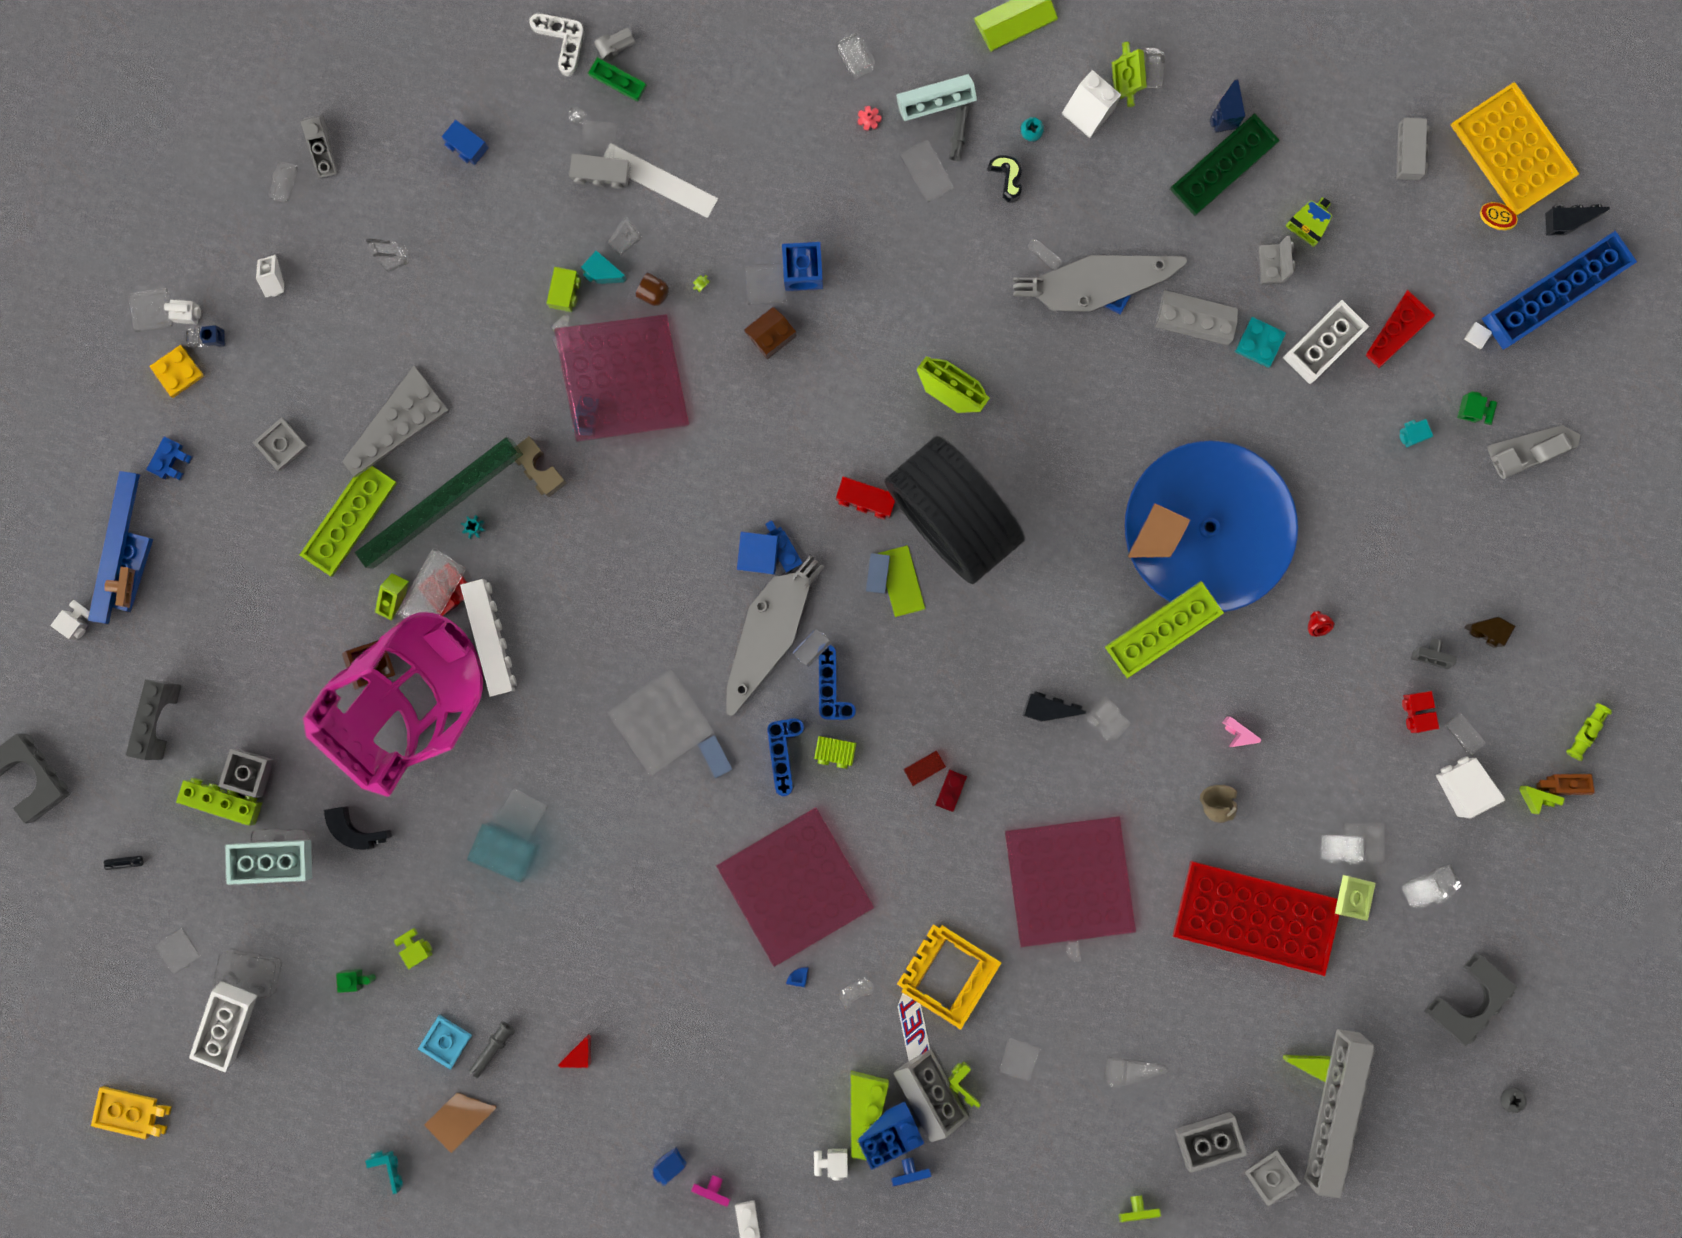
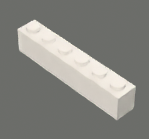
(488, 638)

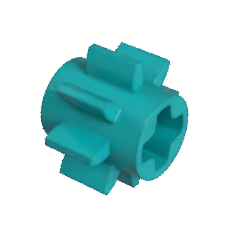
(478, 528)

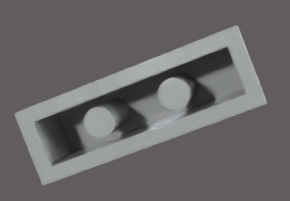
(1412, 148)
(599, 170)

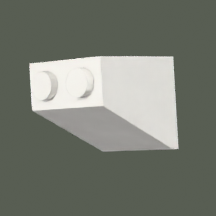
(1091, 104)
(1469, 788)

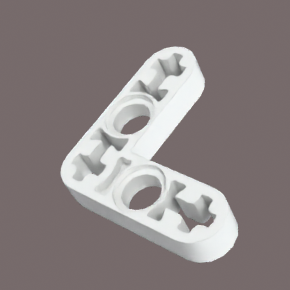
(569, 38)

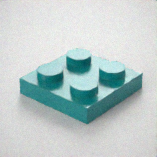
(1260, 342)

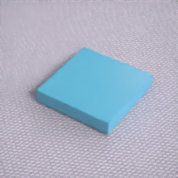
(445, 1042)

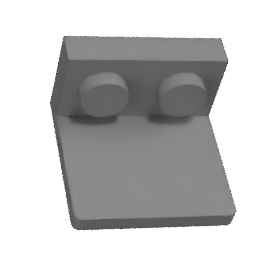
(1276, 262)

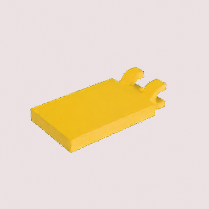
(128, 1113)

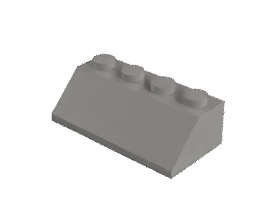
(1197, 318)
(931, 1096)

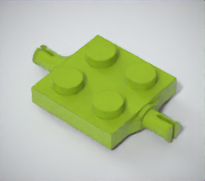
(1129, 73)

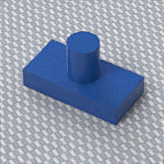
(910, 1173)

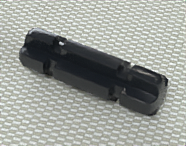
(125, 862)

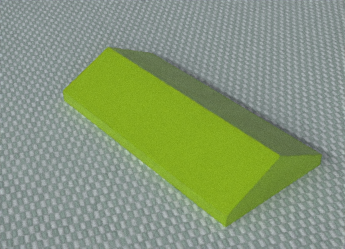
(1014, 21)

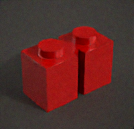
(1417, 702)

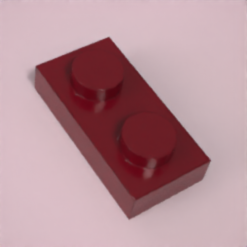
(951, 790)

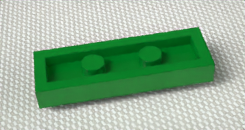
(617, 79)

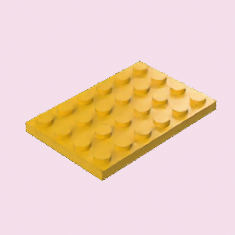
(1514, 149)

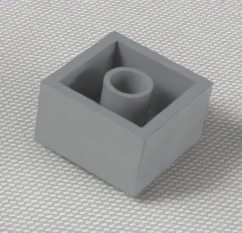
(246, 773)

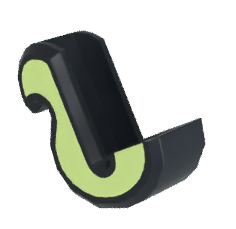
(1012, 171)

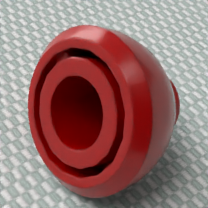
(1320, 624)

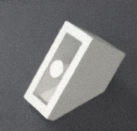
(270, 276)

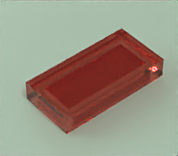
(924, 768)

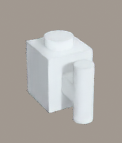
(183, 311)
(70, 623)
(835, 1163)

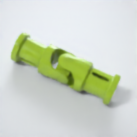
(1590, 729)

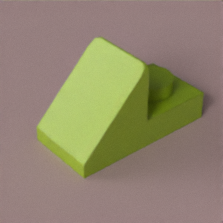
(1535, 798)

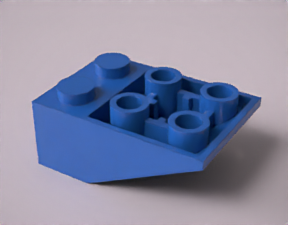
(890, 1136)

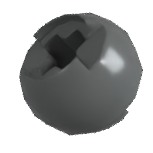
(1519, 1103)

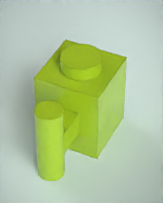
(415, 951)

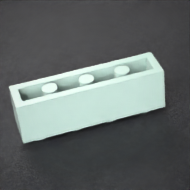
(936, 97)

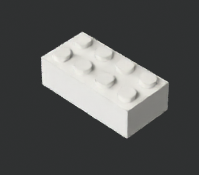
(1325, 342)
(223, 1026)

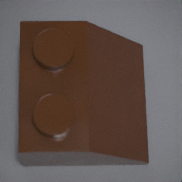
(770, 332)
(384, 665)

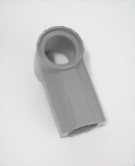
(610, 45)

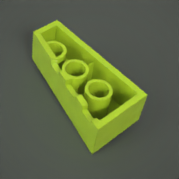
(867, 1104)

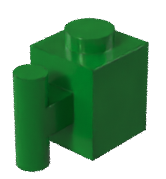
(1474, 408)
(352, 980)

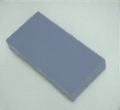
(877, 573)
(715, 756)

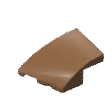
(1159, 534)
(458, 1120)

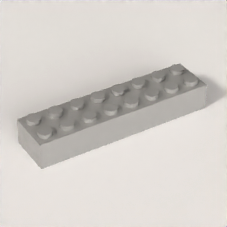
(1339, 1113)

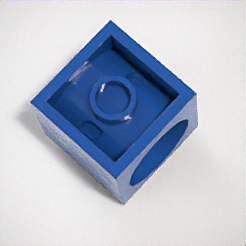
(802, 266)

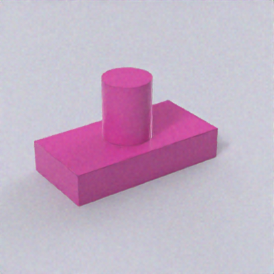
(712, 1191)

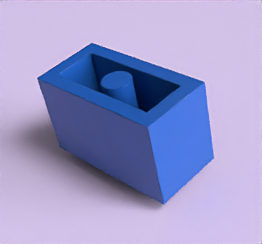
(464, 142)

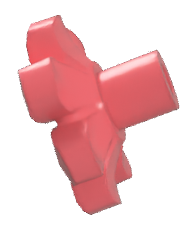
(869, 118)

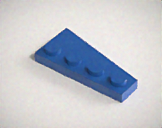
(135, 557)

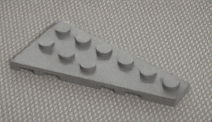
(402, 417)

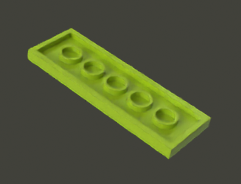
(348, 520)
(1164, 629)

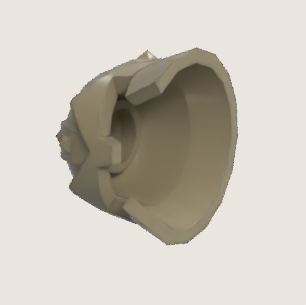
(1219, 803)

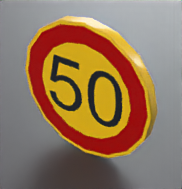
(1498, 216)

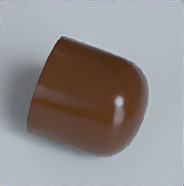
(652, 290)

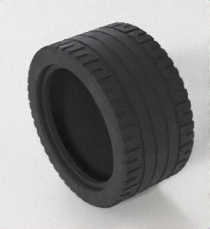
(955, 509)

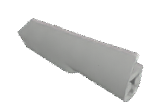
(1528, 450)

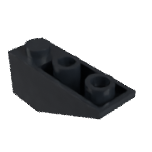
(1565, 220)
(1044, 709)

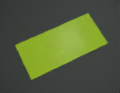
(902, 582)

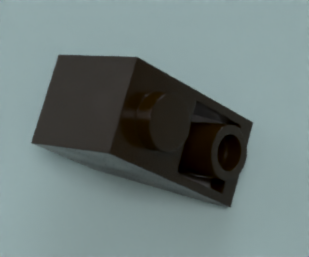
(1493, 630)

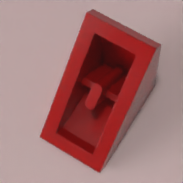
(580, 1056)

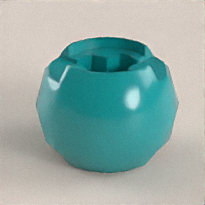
(1036, 124)

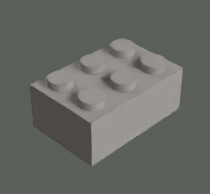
(1210, 1142)

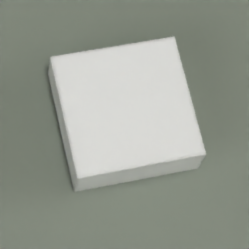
(1478, 335)

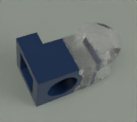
(205, 336)

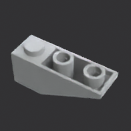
(319, 145)

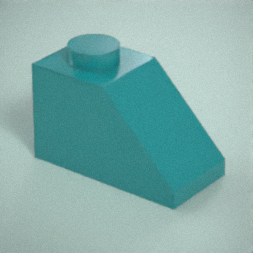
(601, 270)

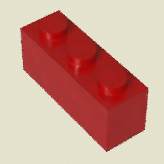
(865, 498)

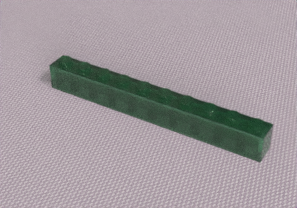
(439, 503)

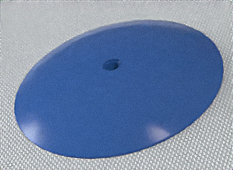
(1249, 515)

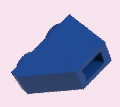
(668, 1166)

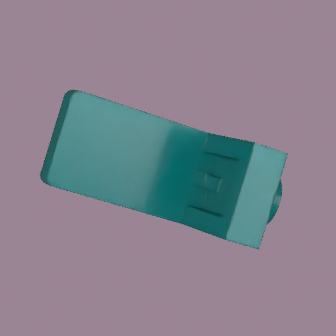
(379, 1158)

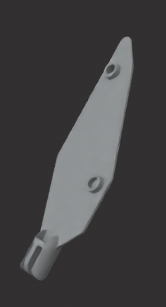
(1097, 280)
(769, 631)

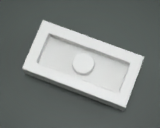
(747, 1219)

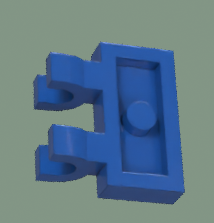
(165, 457)

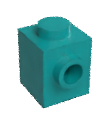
(1415, 432)

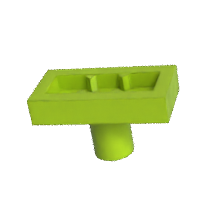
(1138, 1211)

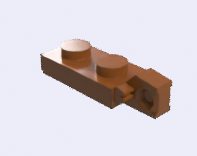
(1567, 784)

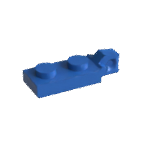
(786, 553)

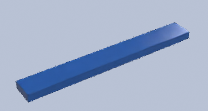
(114, 545)

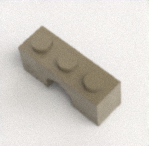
(547, 481)

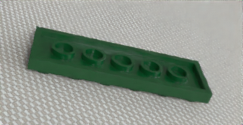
(1224, 164)

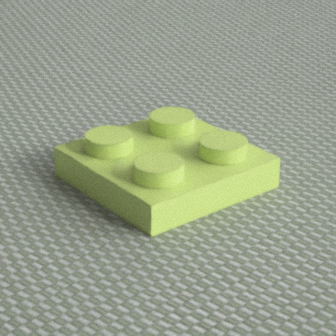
(1355, 898)

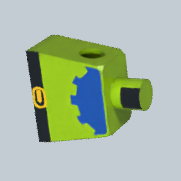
(1311, 221)

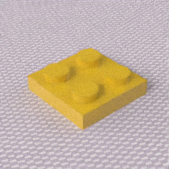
(176, 371)

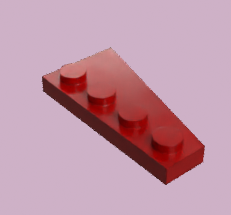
(1400, 328)

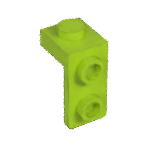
(959, 1072)

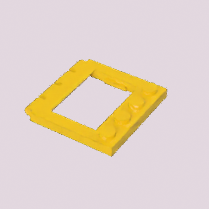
(973, 987)

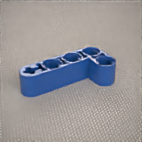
(831, 682)
(784, 757)

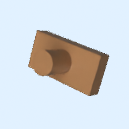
(122, 587)

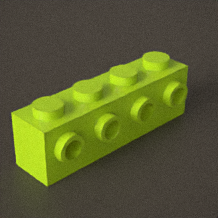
(219, 802)

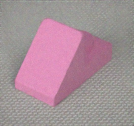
(1243, 736)

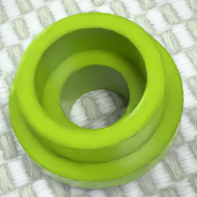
(700, 282)

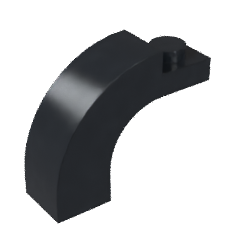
(342, 829)

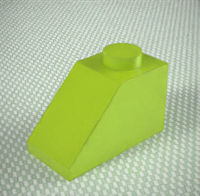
(391, 596)

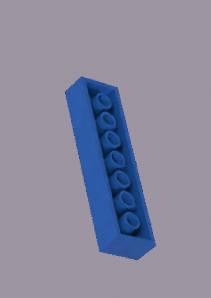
(1559, 290)

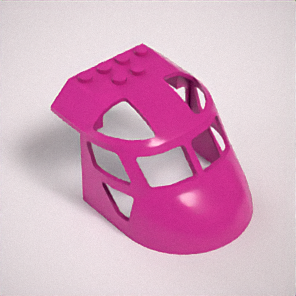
(448, 666)

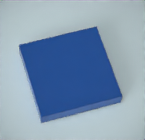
(757, 552)

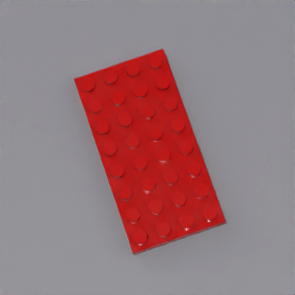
(1257, 918)

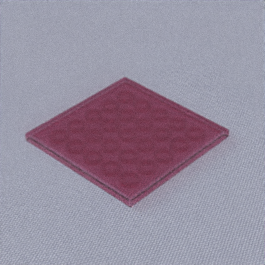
(621, 377)
(1070, 881)
(795, 886)

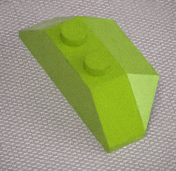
(952, 386)

